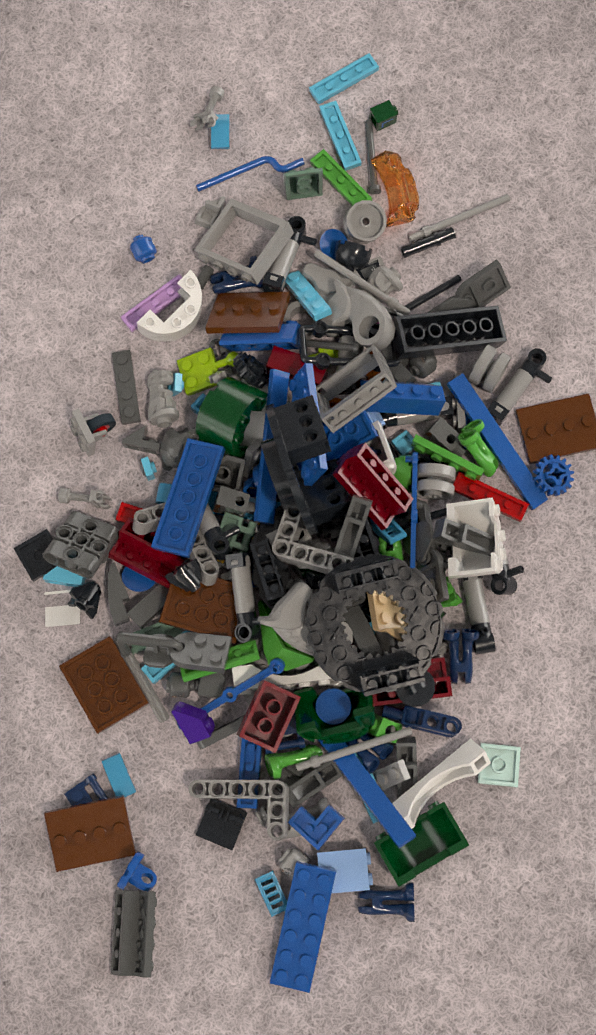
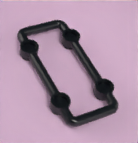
(323, 360)

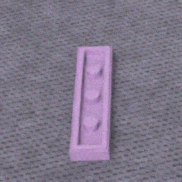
(155, 302)

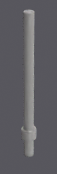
(427, 230)
(392, 302)
(316, 761)

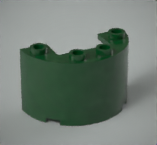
(227, 413)
(312, 727)
(435, 840)

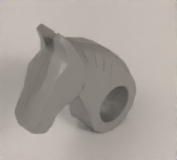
(323, 282)
(363, 311)
(289, 618)

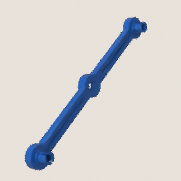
(414, 512)
(276, 666)

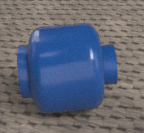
(143, 249)

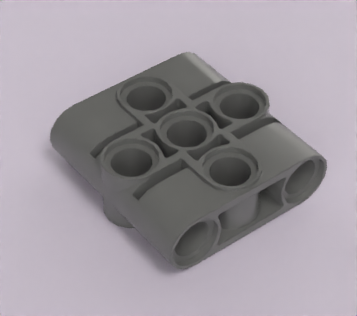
(81, 544)

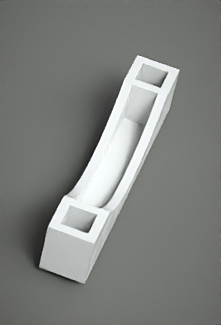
(304, 680)
(464, 762)

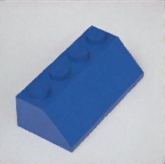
(285, 339)
(411, 399)

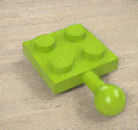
(199, 366)

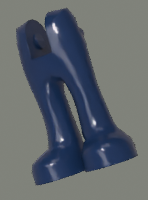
(225, 282)
(466, 663)
(369, 760)
(379, 896)

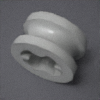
(261, 815)

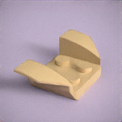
(385, 615)

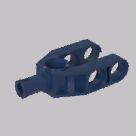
(417, 719)

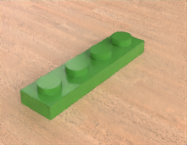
(339, 178)
(440, 454)
(238, 655)

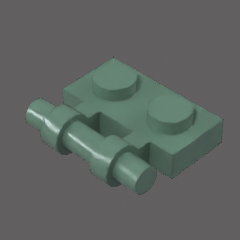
(230, 521)

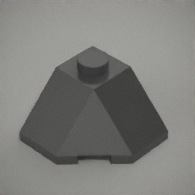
(230, 473)

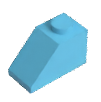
(63, 577)

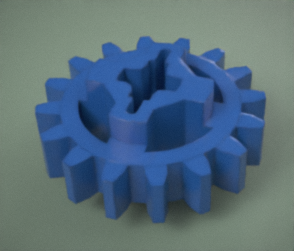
(552, 483)

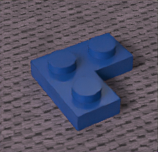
(316, 830)

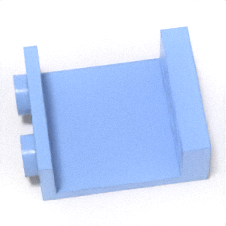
(350, 869)

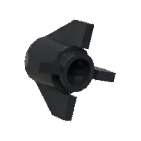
(186, 576)
(86, 598)

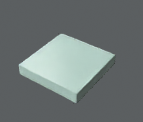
(503, 766)

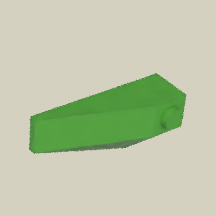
(276, 647)

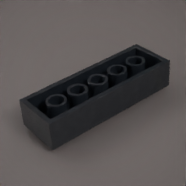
(447, 332)

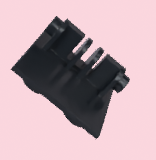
(221, 824)

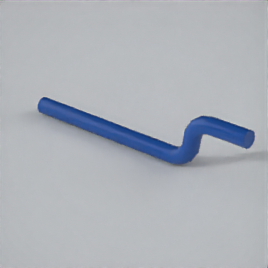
(248, 166)

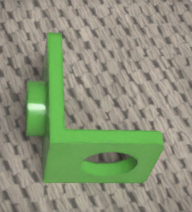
(380, 726)

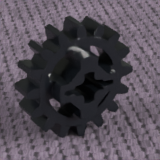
(251, 370)

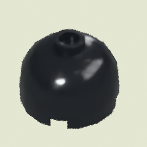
(352, 255)

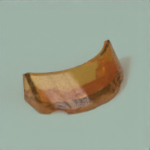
(399, 186)

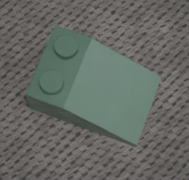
(303, 183)

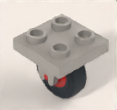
(90, 429)

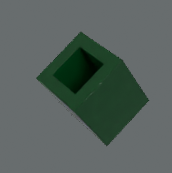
(383, 115)

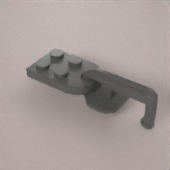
(477, 289)
(428, 559)
(186, 650)

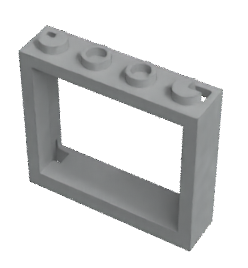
(268, 255)
(360, 398)

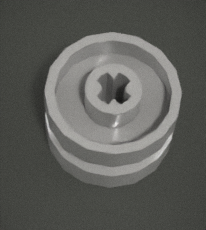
(361, 211)
(489, 368)
(435, 481)

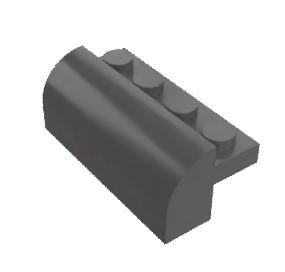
(133, 933)

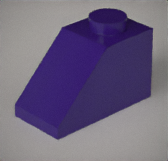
(193, 722)

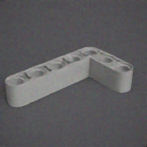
(151, 518)
(294, 548)
(248, 793)

